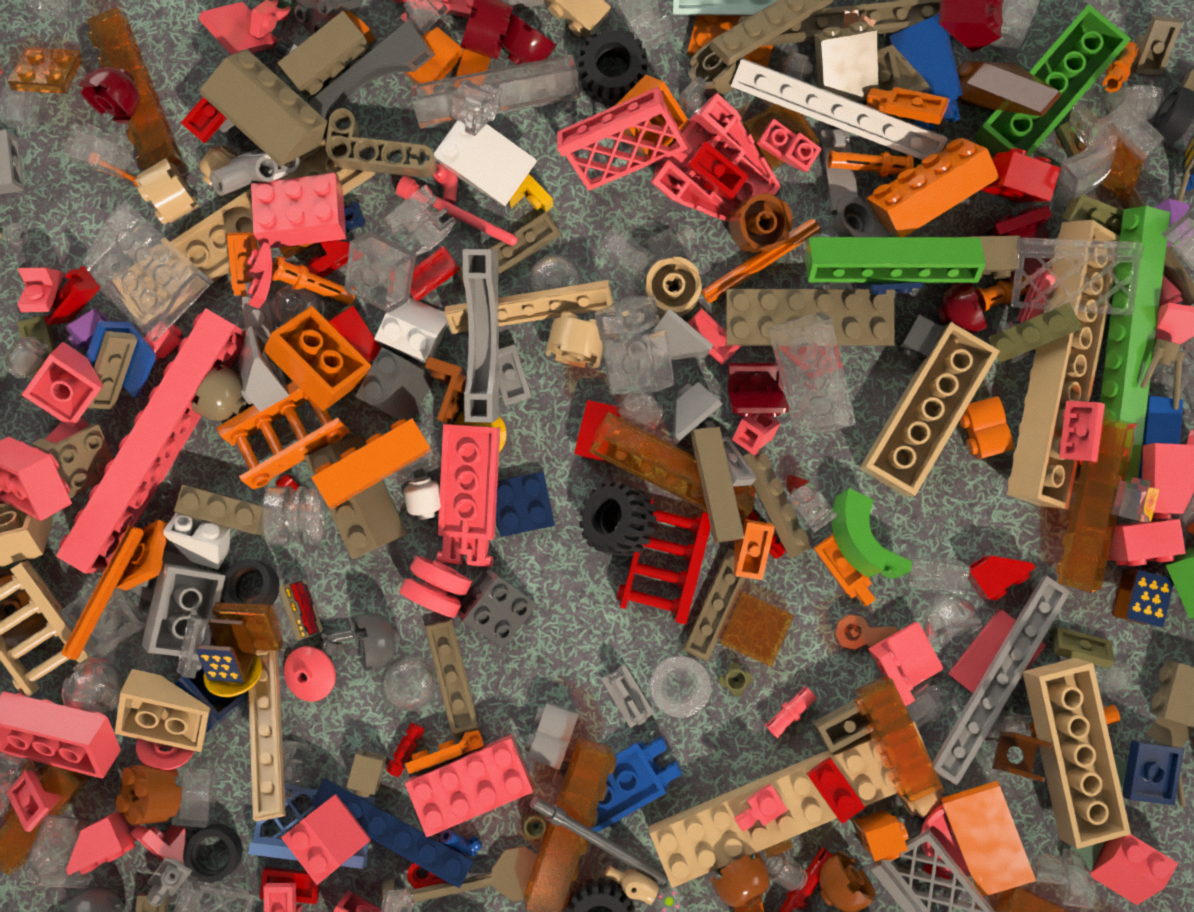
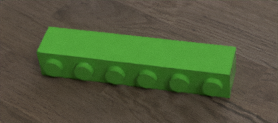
(894, 259)

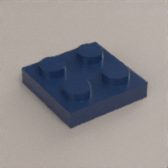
(523, 504)
(1152, 772)

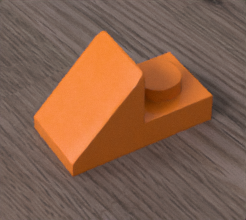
(753, 549)

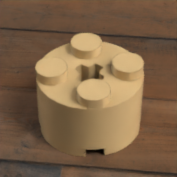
(166, 190)
(665, 274)
(575, 341)

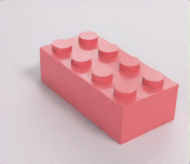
(56, 735)
(470, 785)

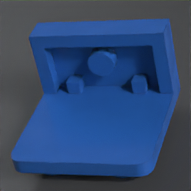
(141, 361)

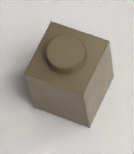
(366, 773)

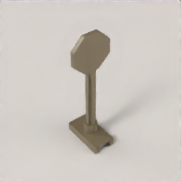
(508, 876)

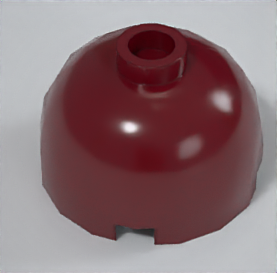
(525, 42)
(111, 92)
(961, 308)

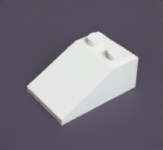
(485, 161)

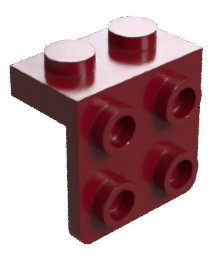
(1027, 225)
(755, 389)

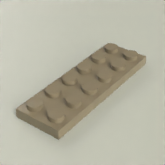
(855, 313)

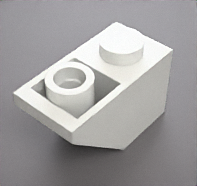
(199, 539)

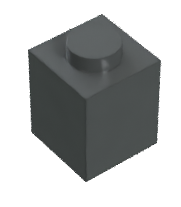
(919, 338)

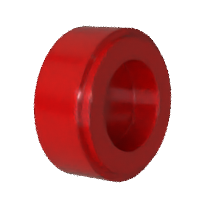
(927, 869)

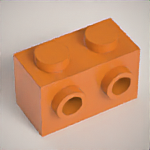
(882, 835)

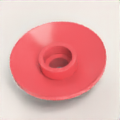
(318, 669)
(152, 755)

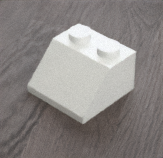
(413, 330)

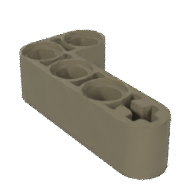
(383, 150)

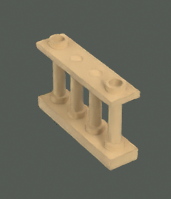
(41, 601)

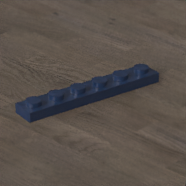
(399, 835)

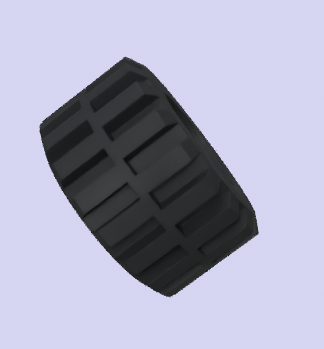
(611, 45)
(635, 521)
(599, 894)

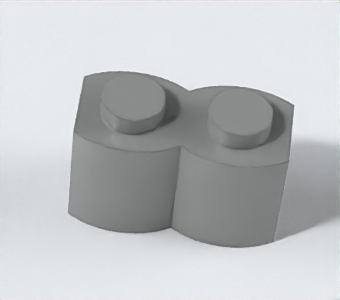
(552, 735)

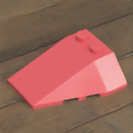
(721, 128)

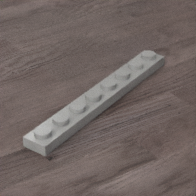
(999, 680)

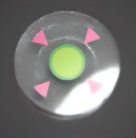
(669, 899)

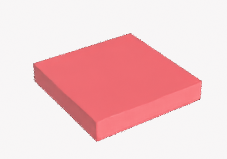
(232, 29)

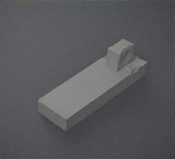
(839, 181)

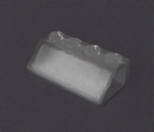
(812, 374)

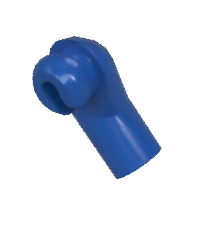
(460, 843)

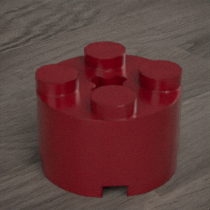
(485, 27)

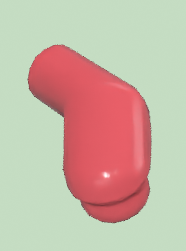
(448, 181)

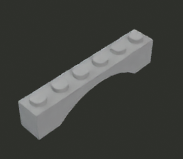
(481, 291)

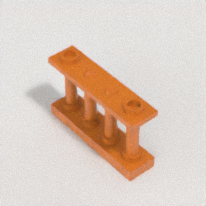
(252, 420)

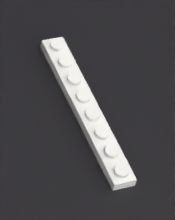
(836, 110)

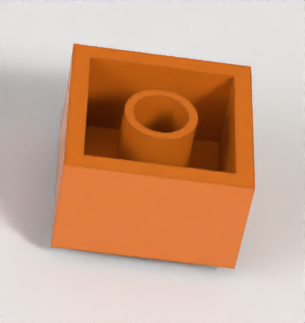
(645, 84)

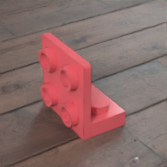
(1081, 430)
(906, 659)

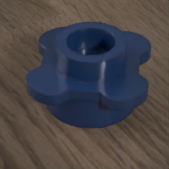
(357, 219)

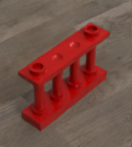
(684, 580)

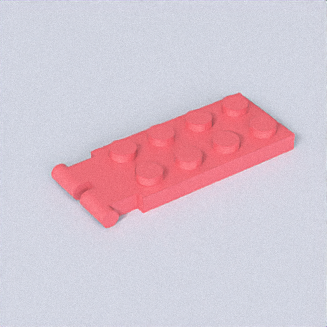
(468, 493)

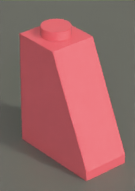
(1172, 471)

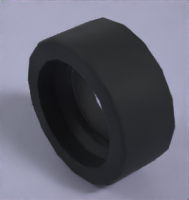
(1175, 114)
(236, 574)
(234, 846)

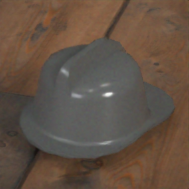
(857, 219)

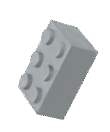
(177, 594)

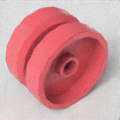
(434, 589)

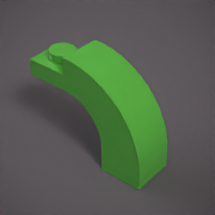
(857, 542)

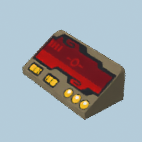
(300, 609)

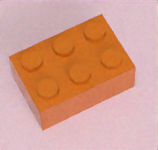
(317, 358)

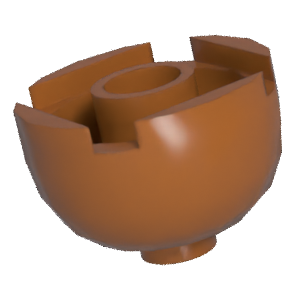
(743, 882)
(844, 885)

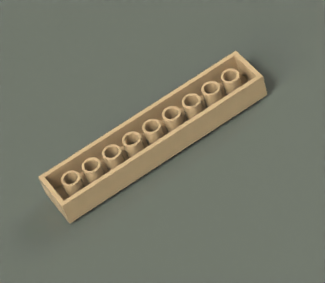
(1059, 374)
(710, 837)

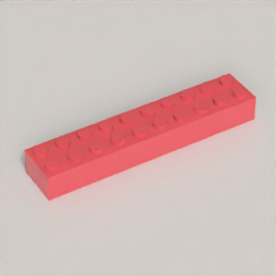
(151, 445)

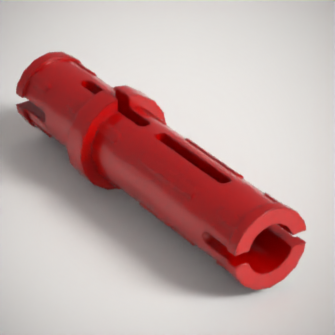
(798, 899)

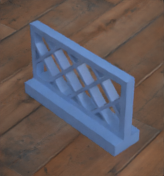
(276, 847)

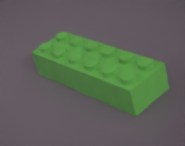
(1069, 67)

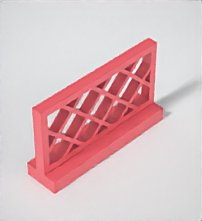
(611, 124)

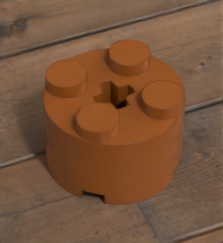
(745, 219)
(148, 794)

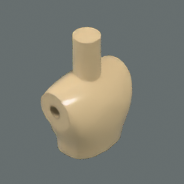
(634, 884)

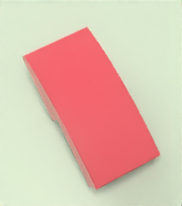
(788, 147)
(261, 271)

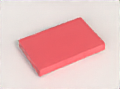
(981, 652)

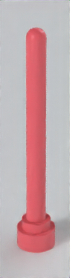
(408, 186)

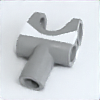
(248, 169)

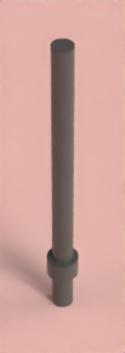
(559, 816)

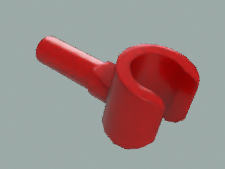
(287, 480)

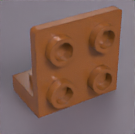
(456, 379)

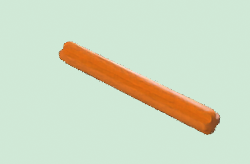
(759, 261)
(102, 592)

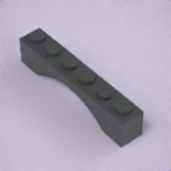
(400, 52)

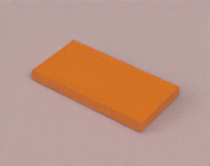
(988, 838)

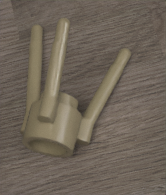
(1164, 353)

